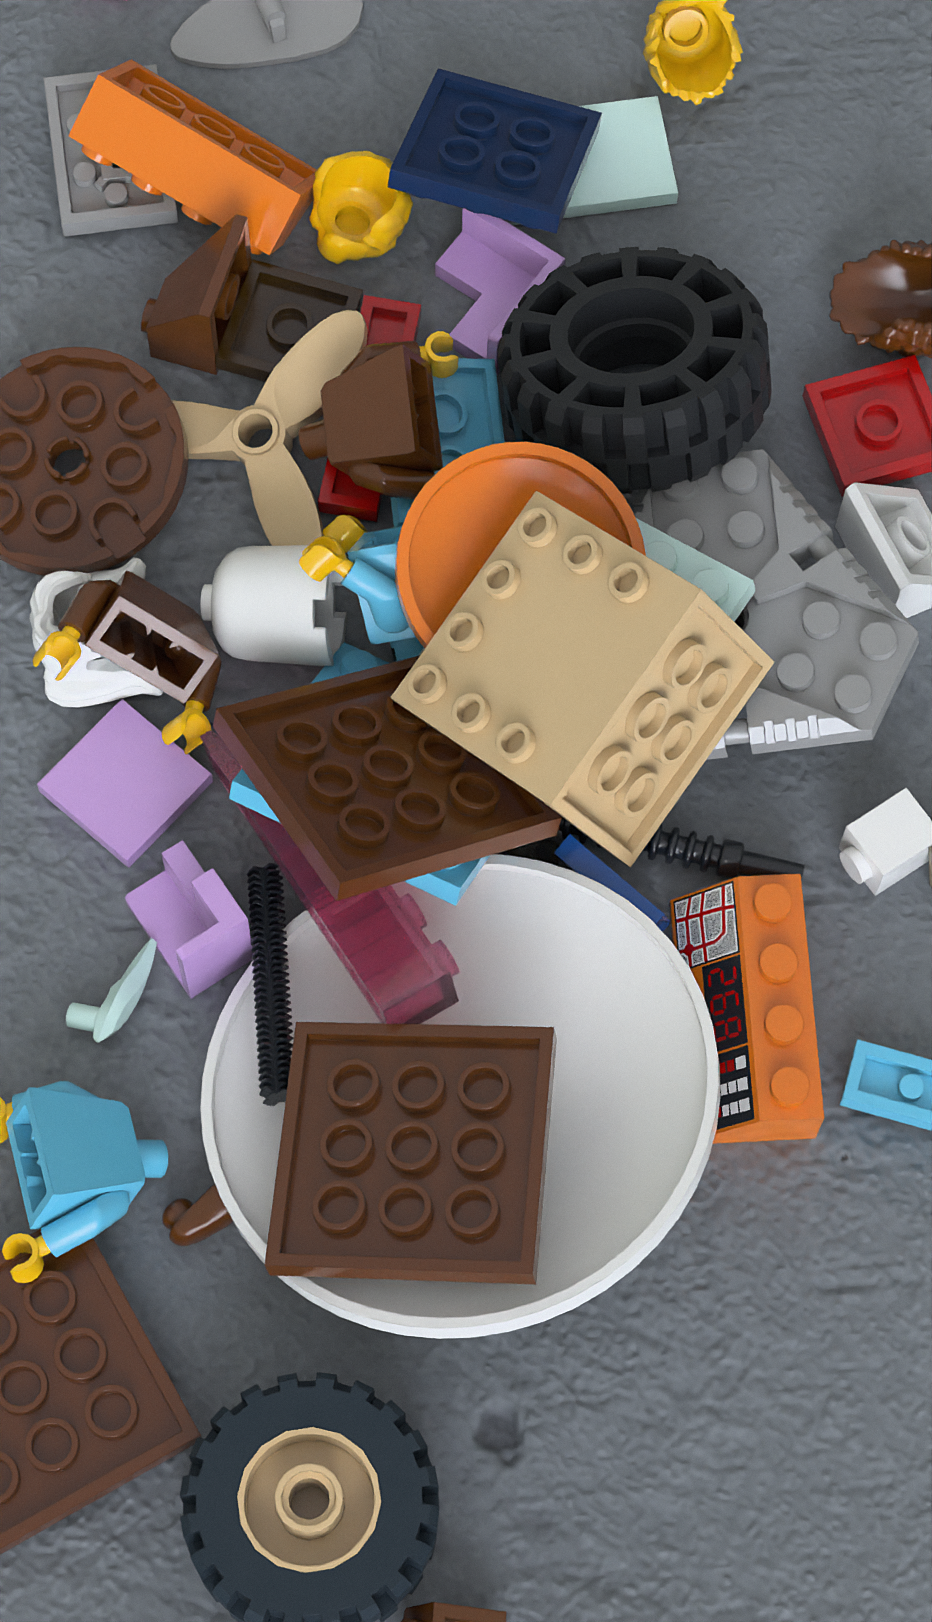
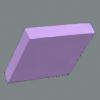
(125, 783)

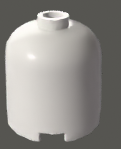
(272, 609)

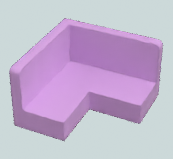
(494, 268)
(192, 921)

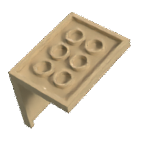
(585, 675)

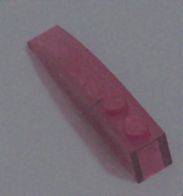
(370, 932)

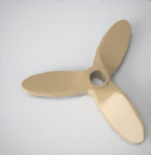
(284, 405)

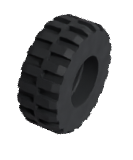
(627, 312)

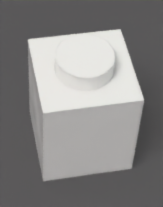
(887, 842)

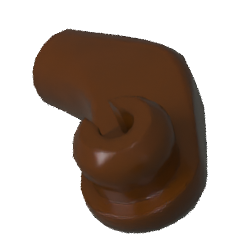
(196, 1221)

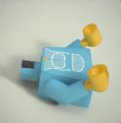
(368, 574)
(73, 1168)

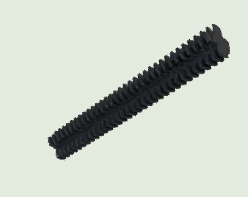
(270, 981)

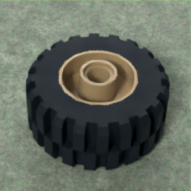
(310, 1504)

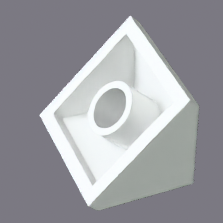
(892, 540)

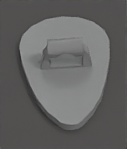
(264, 31)

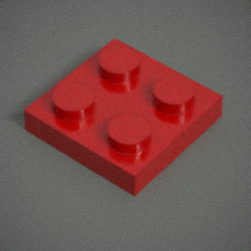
(874, 423)

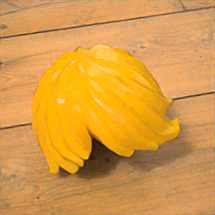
(691, 48)

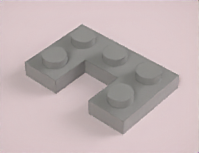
(90, 193)

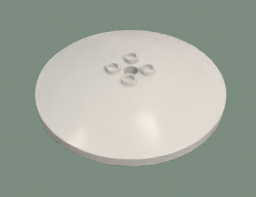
(627, 1094)

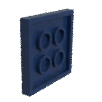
(495, 150)

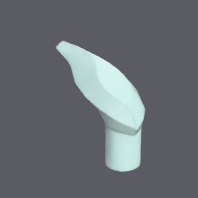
(119, 1002)

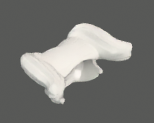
(93, 677)

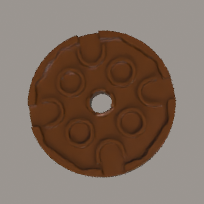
(130, 469)

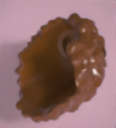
(887, 298)

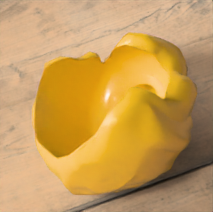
(356, 208)

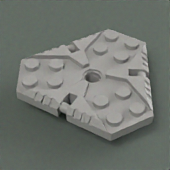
(826, 628)

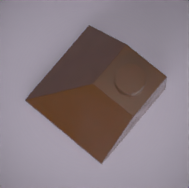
(198, 300)

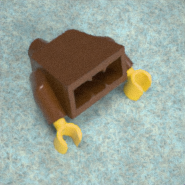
(384, 416)
(148, 637)

